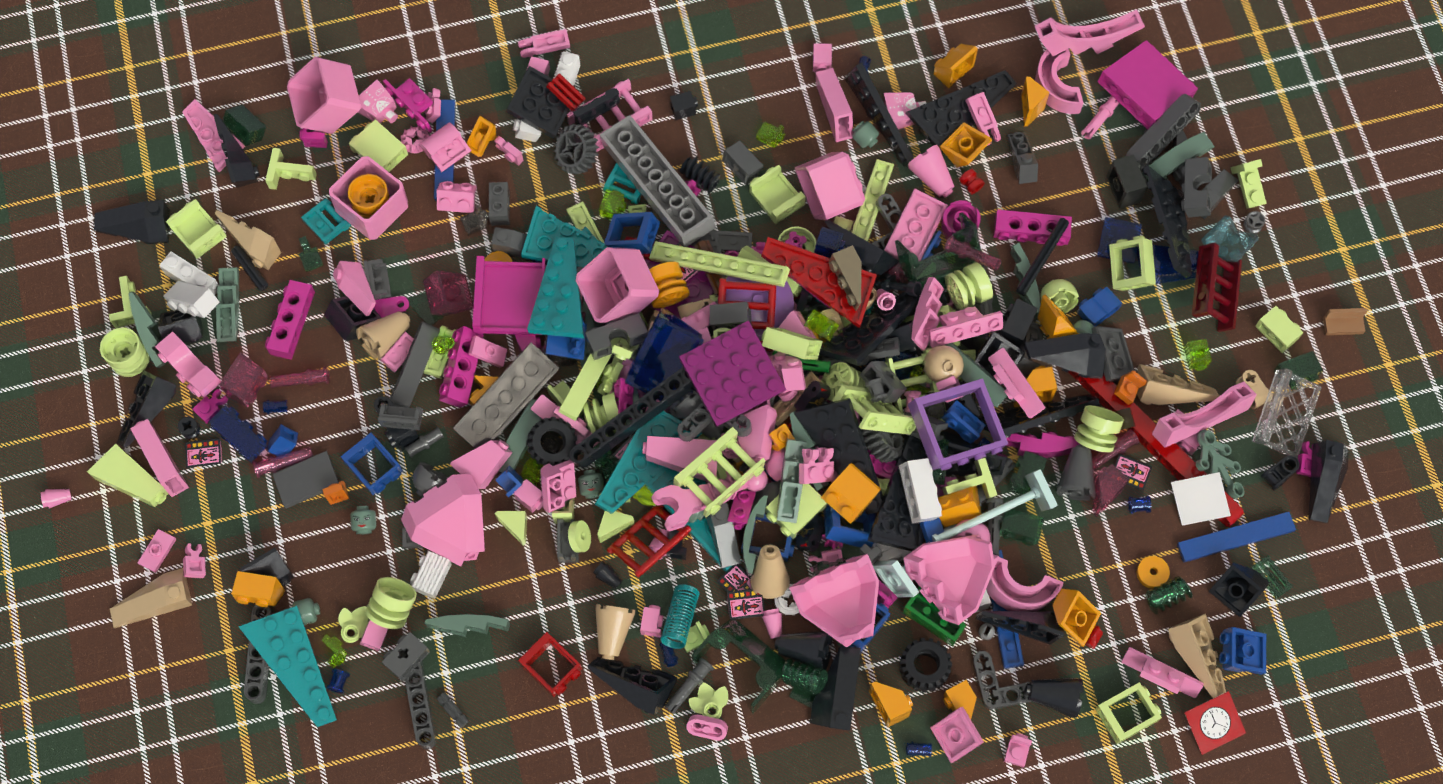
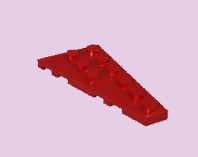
(815, 275)

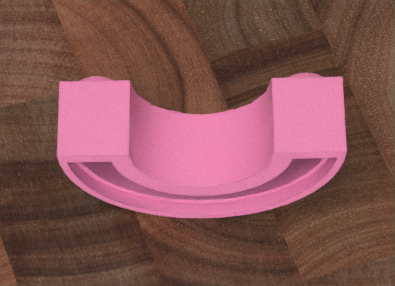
(1061, 96)
(189, 367)
(789, 370)
(1018, 597)

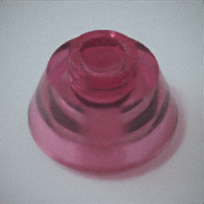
(897, 270)

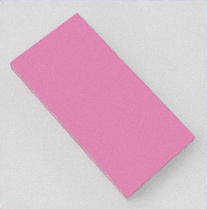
(916, 224)

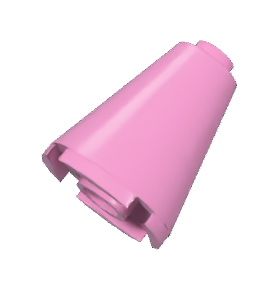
(932, 170)

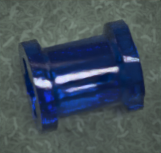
(1139, 504)
(338, 681)

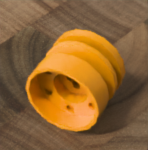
(367, 194)
(670, 285)

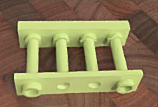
(911, 381)
(876, 415)
(714, 453)

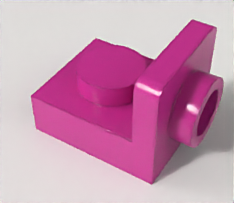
(313, 139)

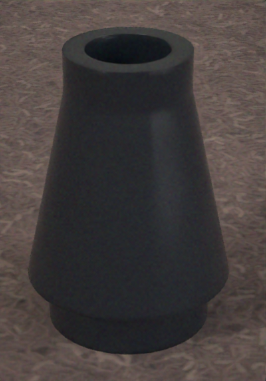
(607, 575)

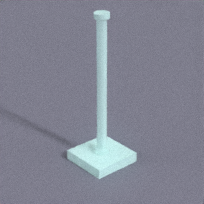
(1039, 491)
(896, 578)

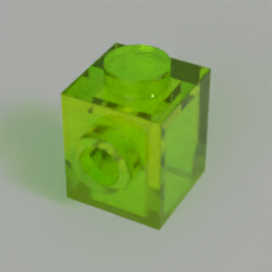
(612, 203)
(1197, 354)

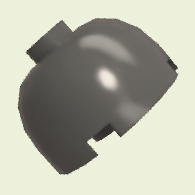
(426, 478)

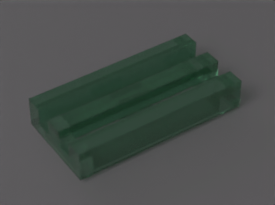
(1278, 573)

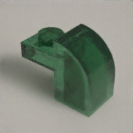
(606, 463)

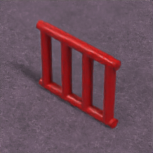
(770, 306)
(653, 556)

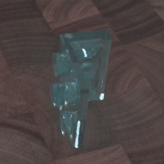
(1231, 243)

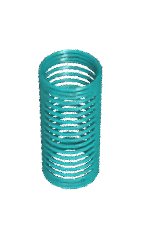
(678, 627)

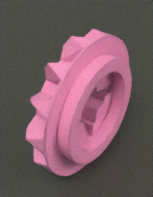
(410, 133)

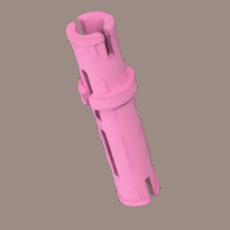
(1104, 112)

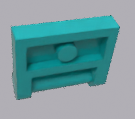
(619, 176)
(321, 225)

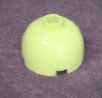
(1061, 293)

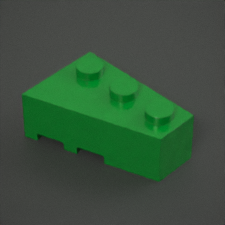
(927, 616)

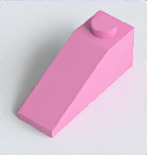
(354, 284)

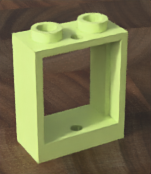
(1146, 262)
(791, 343)
(1112, 724)

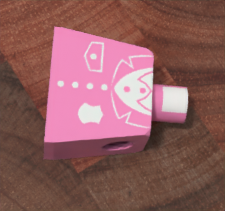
(377, 103)
(898, 105)

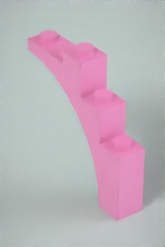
(1099, 36)

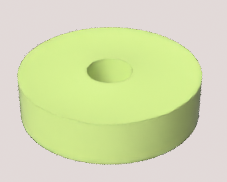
(579, 536)

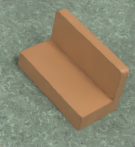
(1344, 321)

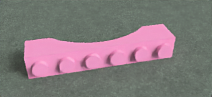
(1180, 426)

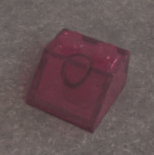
(448, 293)
(243, 380)
(1108, 485)

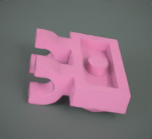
(816, 471)

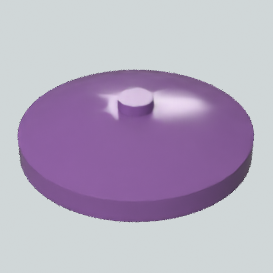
(783, 307)

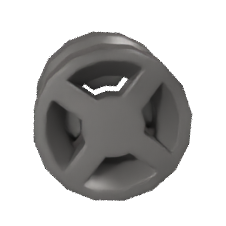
(1254, 218)

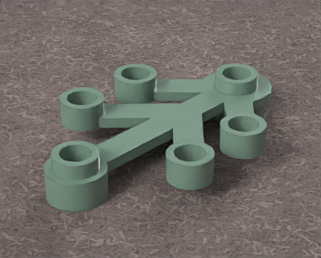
(1218, 462)

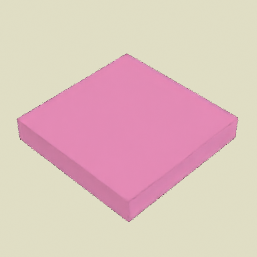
(957, 734)

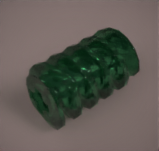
(1166, 593)
(804, 677)

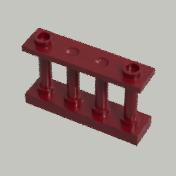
(1205, 287)

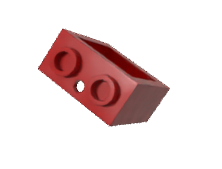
(536, 650)

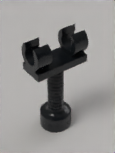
(890, 283)

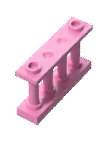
(641, 115)

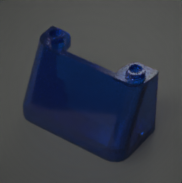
(660, 352)

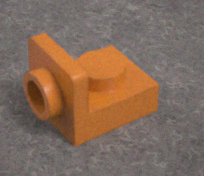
(1128, 386)
(336, 492)

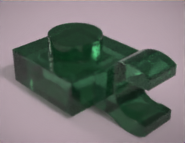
(310, 256)

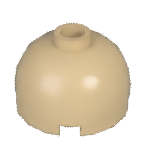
(943, 363)

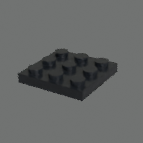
(537, 104)

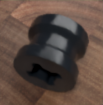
(189, 432)

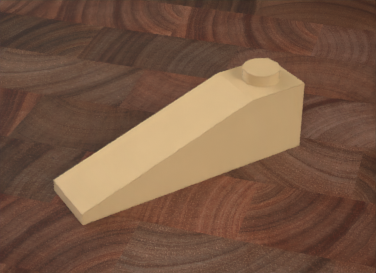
(253, 241)
(1171, 390)
(158, 597)
(1194, 644)

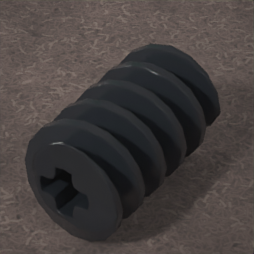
(699, 174)

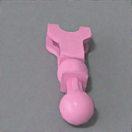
(687, 503)

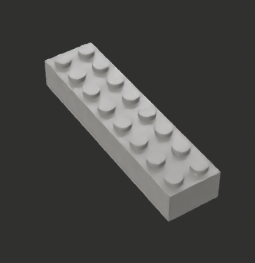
(657, 181)

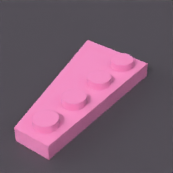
(207, 133)

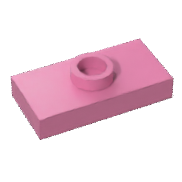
(487, 351)
(398, 352)
(156, 551)

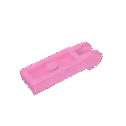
(544, 43)
(983, 115)

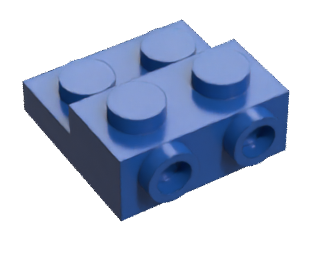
(1243, 651)

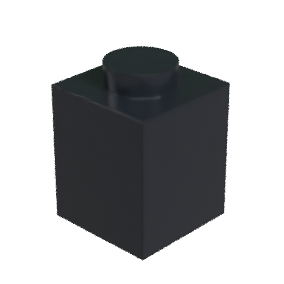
(683, 105)

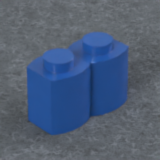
(1099, 307)

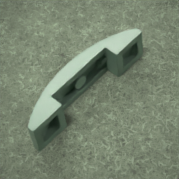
(1175, 158)
(749, 558)

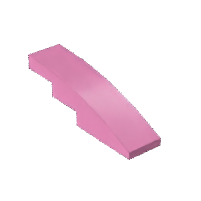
(926, 312)

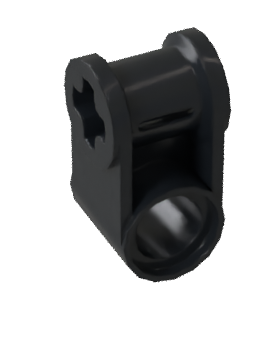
(1279, 474)

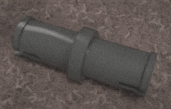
(424, 442)

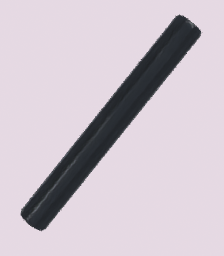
(1042, 257)

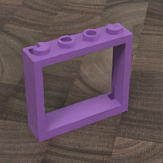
(927, 435)

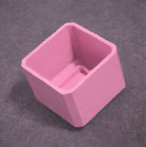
(323, 95)
(830, 185)
(386, 215)
(617, 284)

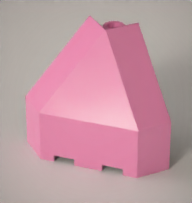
(448, 520)
(953, 574)
(841, 599)

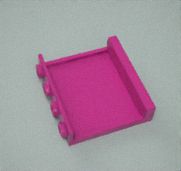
(1145, 83)
(505, 295)

